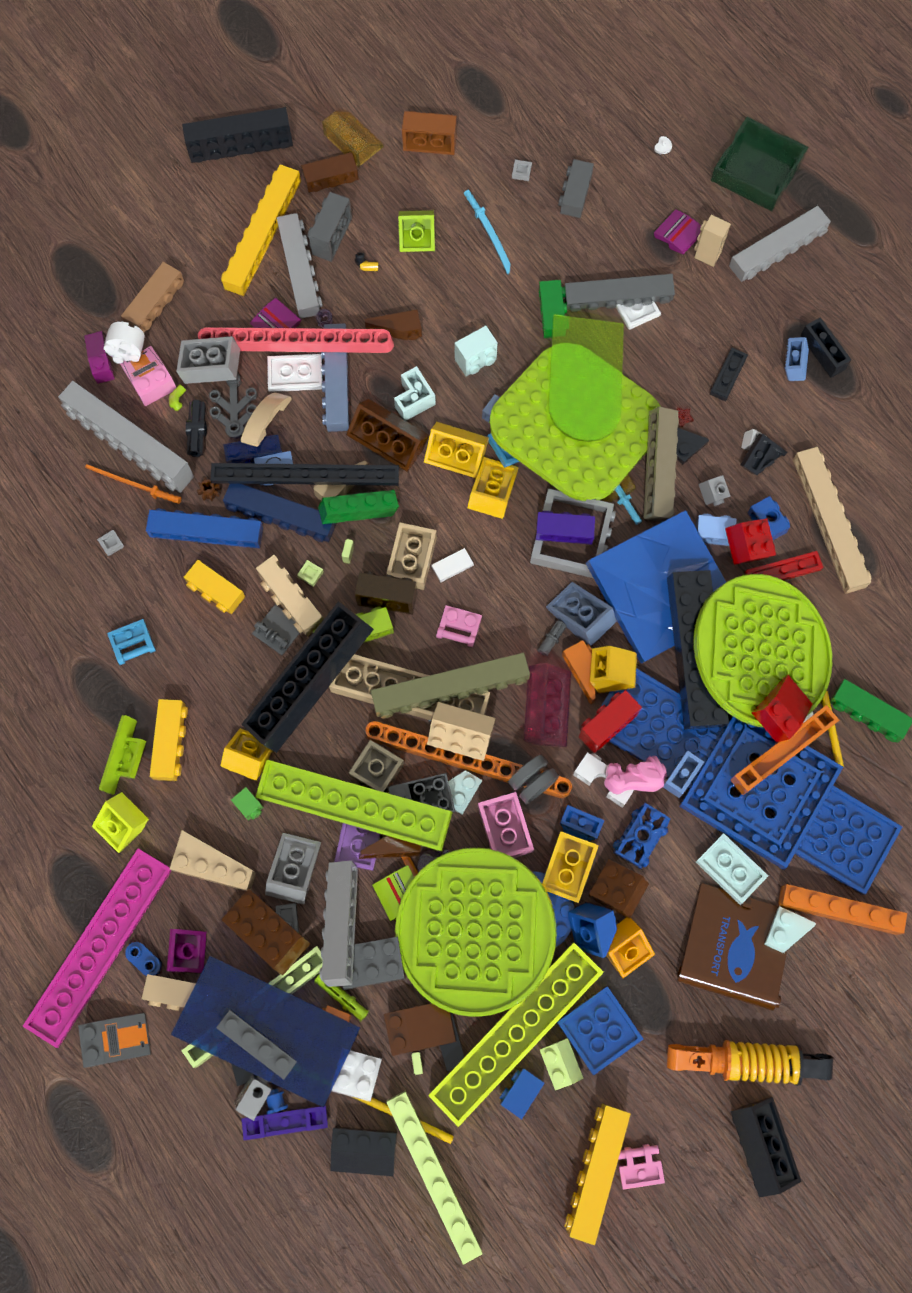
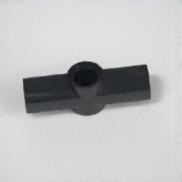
(196, 428)

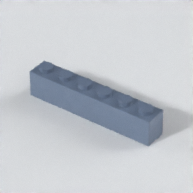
(335, 387)

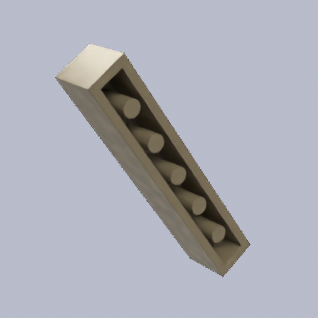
(661, 464)

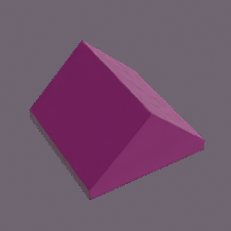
(186, 951)

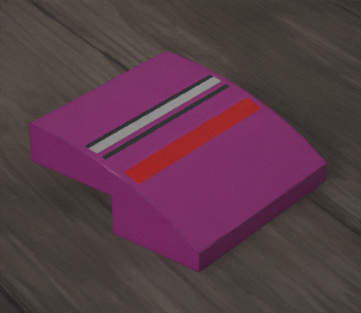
(678, 231)
(275, 315)

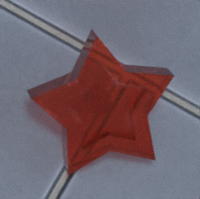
(684, 416)

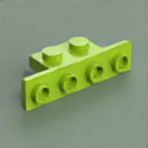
(123, 757)

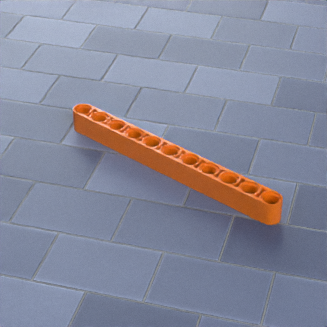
(457, 760)

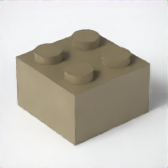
(376, 767)

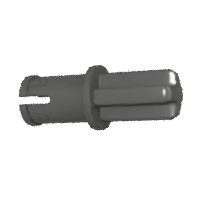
(552, 638)

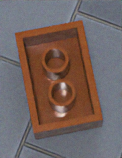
(429, 132)

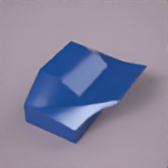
(581, 824)

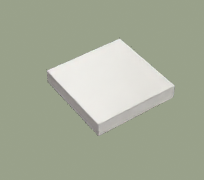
(638, 314)

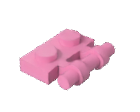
(640, 1174)

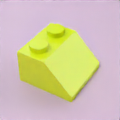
(119, 822)

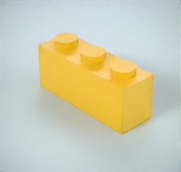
(214, 587)

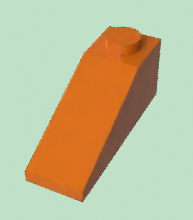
(579, 662)

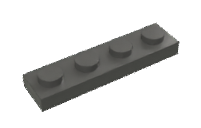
(256, 1044)

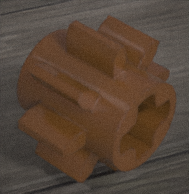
(205, 490)

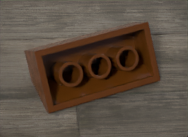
(387, 434)

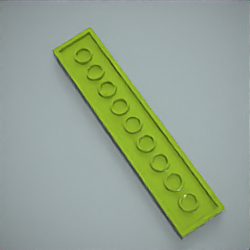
(354, 805)

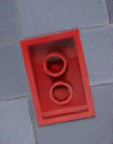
(783, 710)

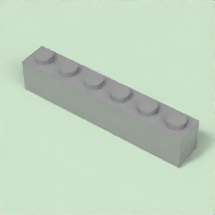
(779, 244)
(298, 265)
(339, 924)

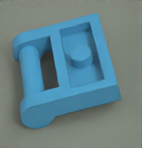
(128, 636)

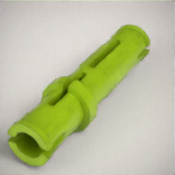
(348, 1002)

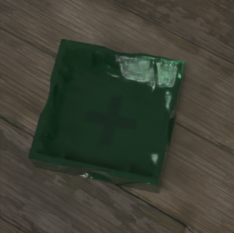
(759, 164)

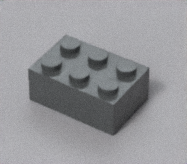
(330, 226)
(376, 963)

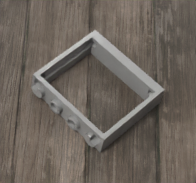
(565, 565)

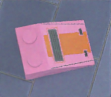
(149, 376)

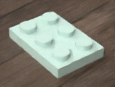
(732, 869)

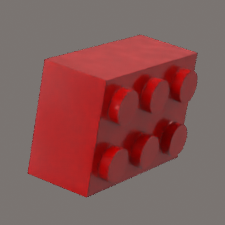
(609, 721)

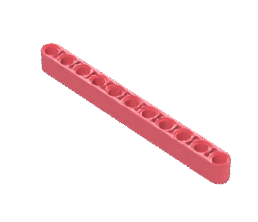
(303, 340)

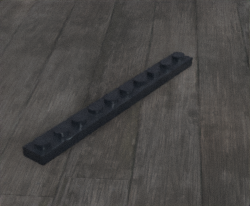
(304, 474)

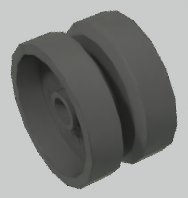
(533, 779)

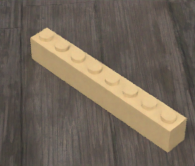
(832, 520)

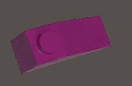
(98, 358)

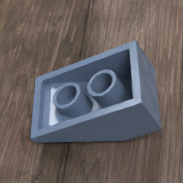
(582, 613)

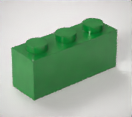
(551, 303)

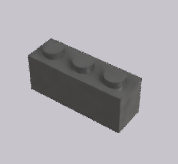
(576, 188)

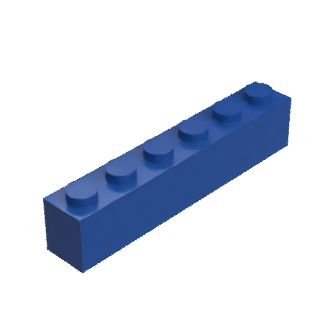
(204, 528)

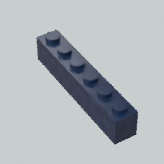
(277, 511)

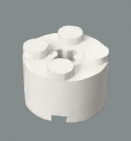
(124, 342)

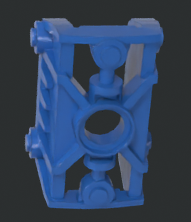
(630, 834)

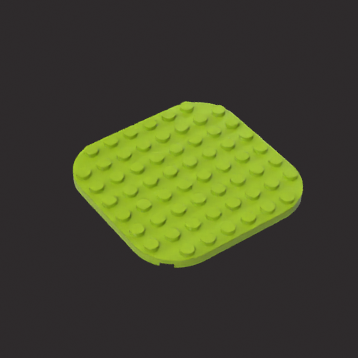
(576, 468)

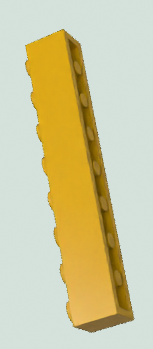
(261, 230)

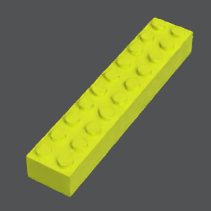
(515, 1035)

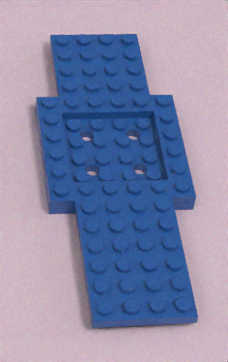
(810, 815)

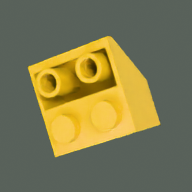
(613, 669)

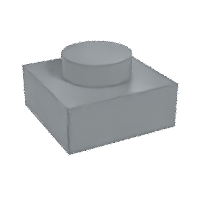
(521, 170)
(110, 543)

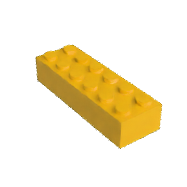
(597, 1174)

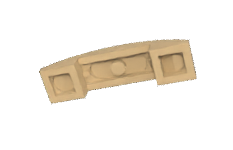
(262, 416)

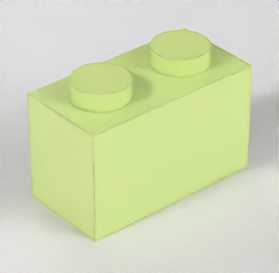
(561, 1064)

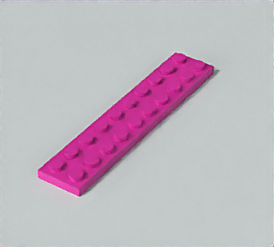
(97, 948)

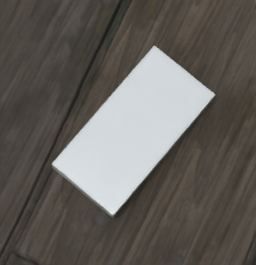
(452, 565)

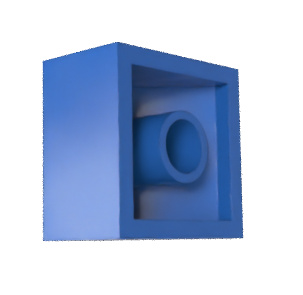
(593, 928)

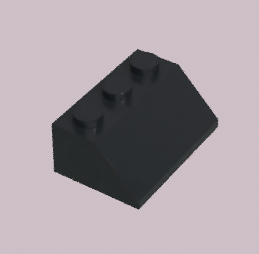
(363, 1151)

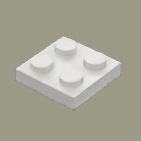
(358, 1076)

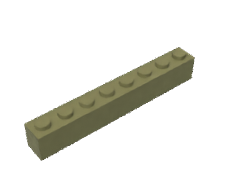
(450, 685)

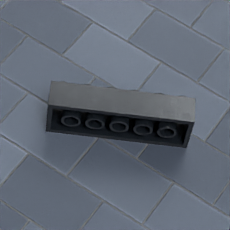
(237, 135)

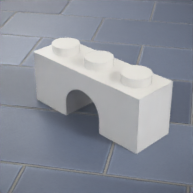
(591, 768)

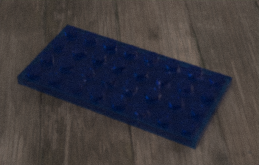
(297, 1027)

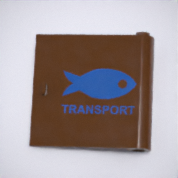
(729, 950)

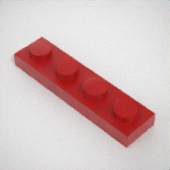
(790, 567)

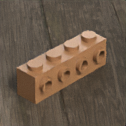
(153, 297)

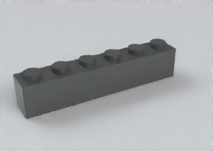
(619, 291)

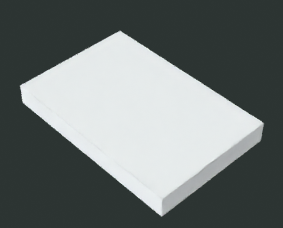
(295, 372)

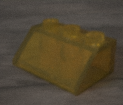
(351, 136)

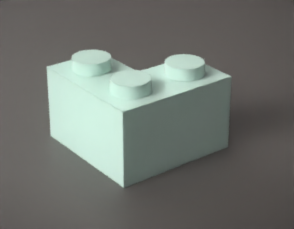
(417, 395)

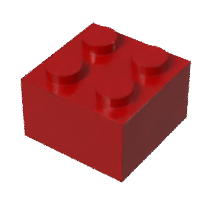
(750, 541)

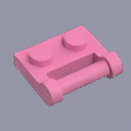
(462, 621)

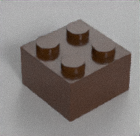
(619, 888)

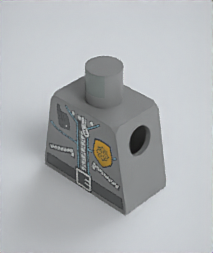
(249, 1101)

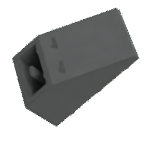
(429, 790)

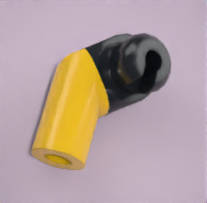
(364, 264)

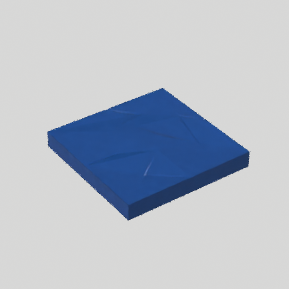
(636, 580)

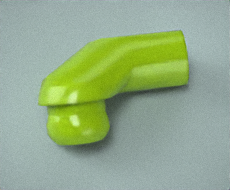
(174, 397)

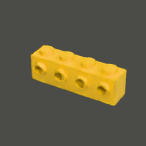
(168, 740)

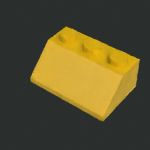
(455, 449)

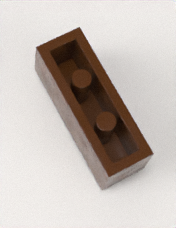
(330, 172)

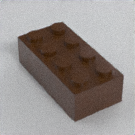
(265, 932)

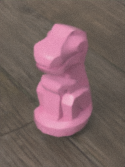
(642, 777)

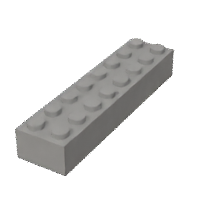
(126, 437)

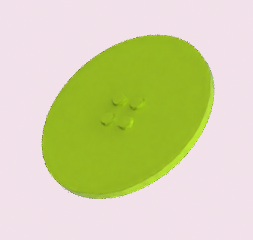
(754, 637)
(476, 932)

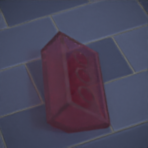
(547, 705)

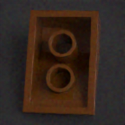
(418, 1028)

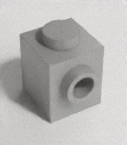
(714, 491)

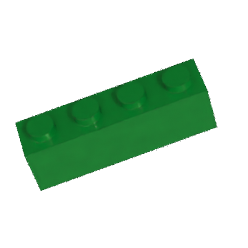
(358, 506)
(871, 711)

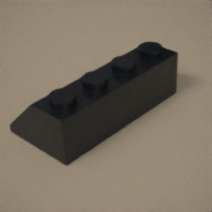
(766, 1147)

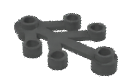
(233, 408)

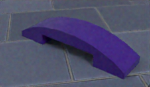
(284, 1122)

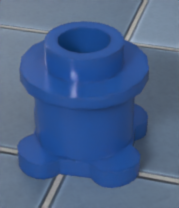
(275, 1101)

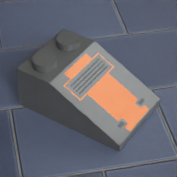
(114, 1040)

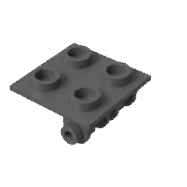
(276, 630)

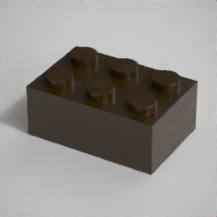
(386, 591)

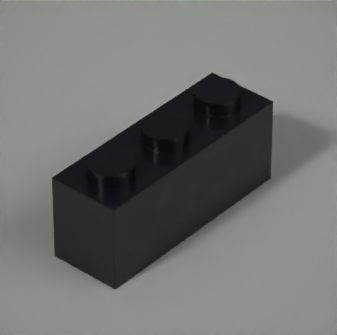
(826, 347)

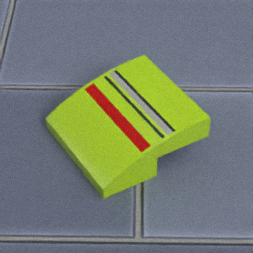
(391, 890)

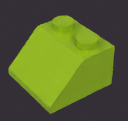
(416, 231)

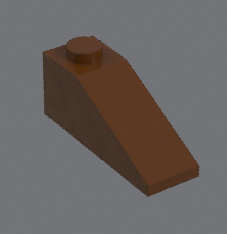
(400, 325)
(389, 848)

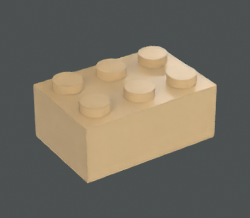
(412, 553)
(460, 731)

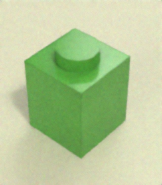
(247, 804)

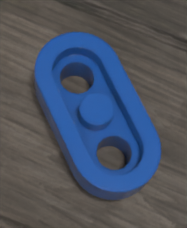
(143, 958)

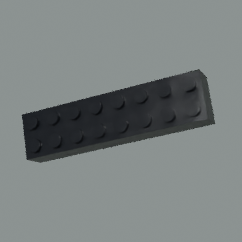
(686, 597)
(307, 677)

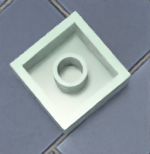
(476, 351)

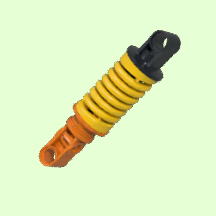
(752, 1061)

